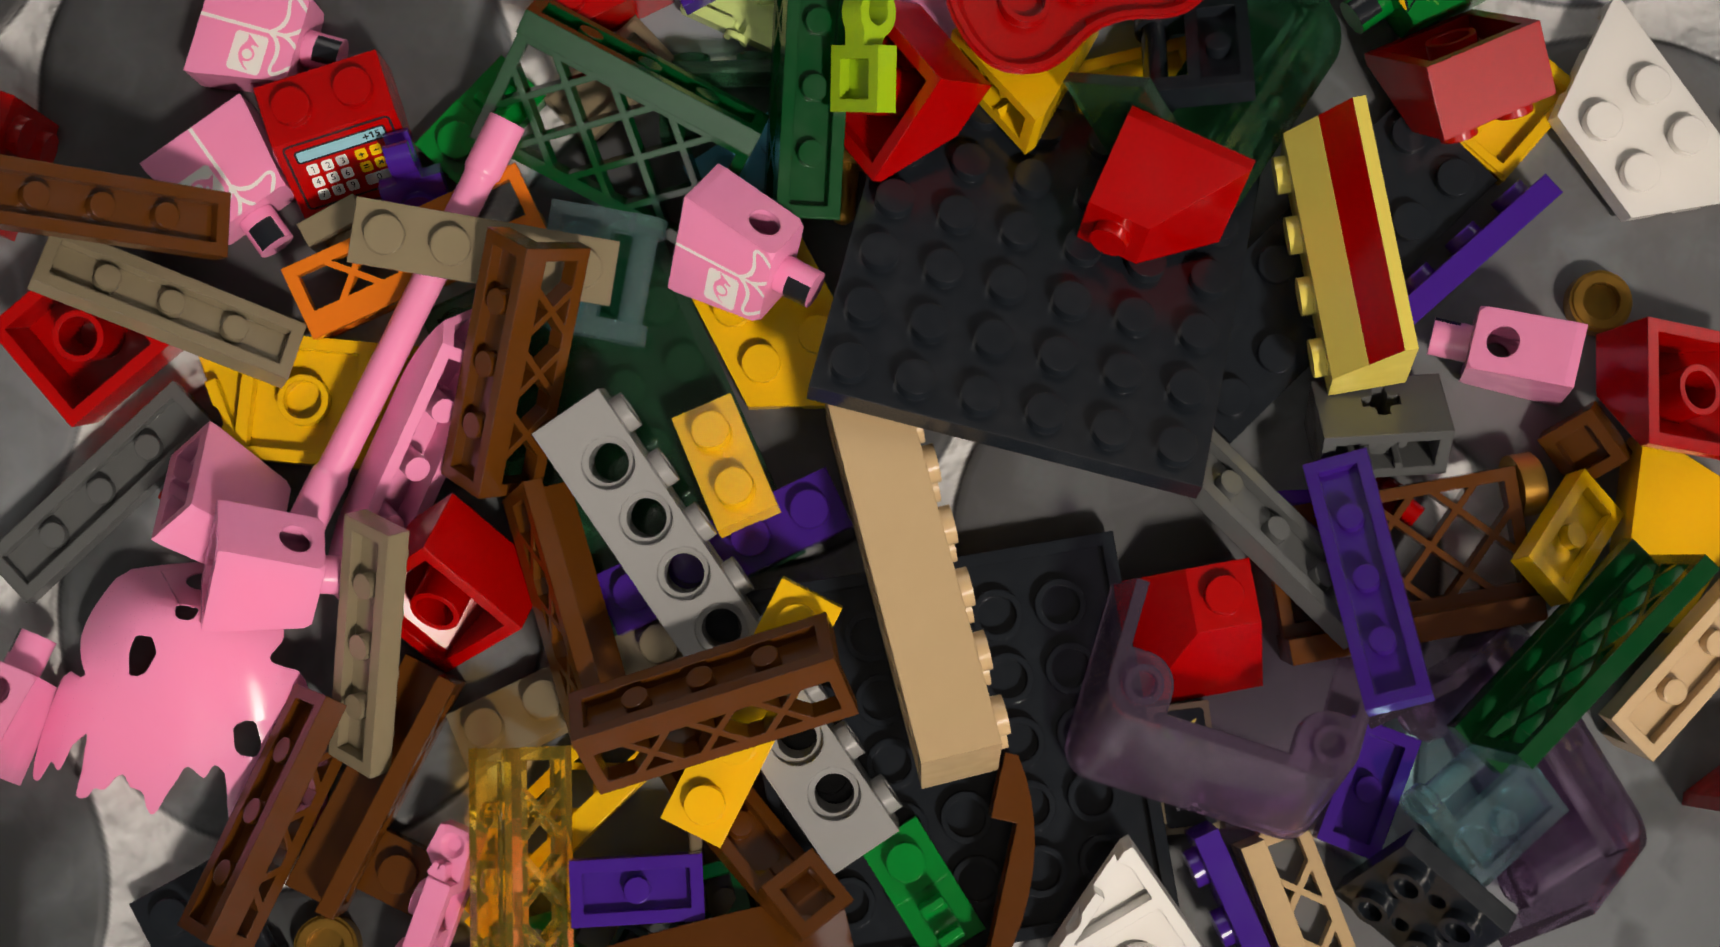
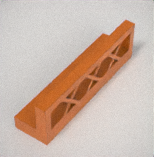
(382, 296)

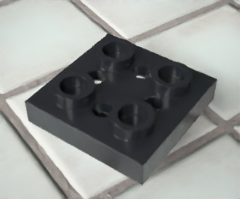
(1423, 898)

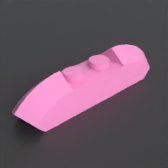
(408, 450)

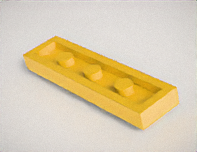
(715, 790)

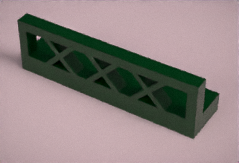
(802, 133)

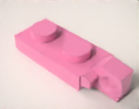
(444, 893)

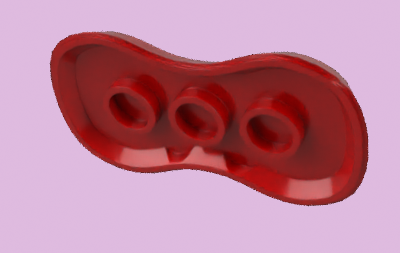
(1043, 33)

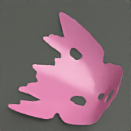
(176, 710)

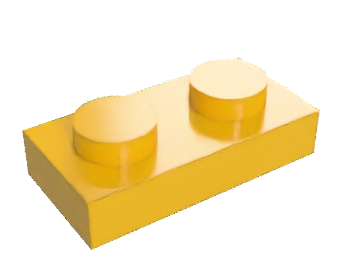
(726, 465)
(1567, 537)

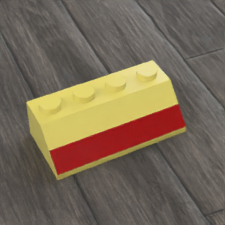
(1346, 251)

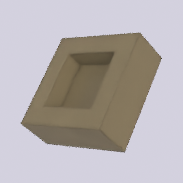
(329, 225)

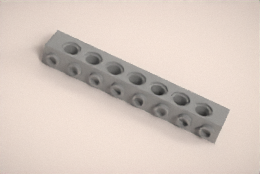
(571, 443)

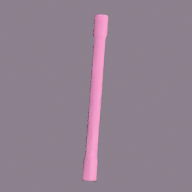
(330, 475)

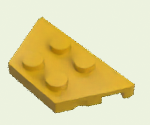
(775, 354)
(300, 418)

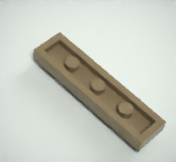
(453, 244)
(169, 307)
(369, 640)
(530, 708)

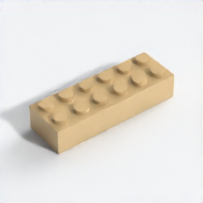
(920, 596)

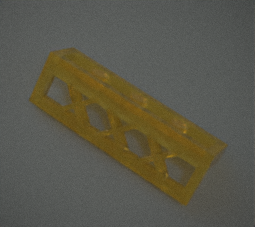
(500, 846)

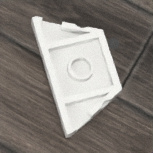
(1636, 124)
(1125, 908)

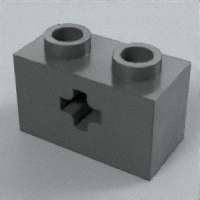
(1400, 425)

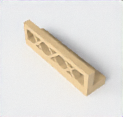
(1669, 684)
(1271, 900)

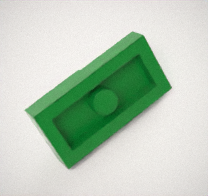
(449, 138)
(923, 888)

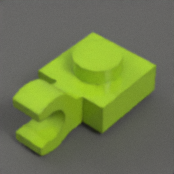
(864, 67)

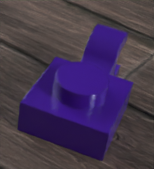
(409, 181)

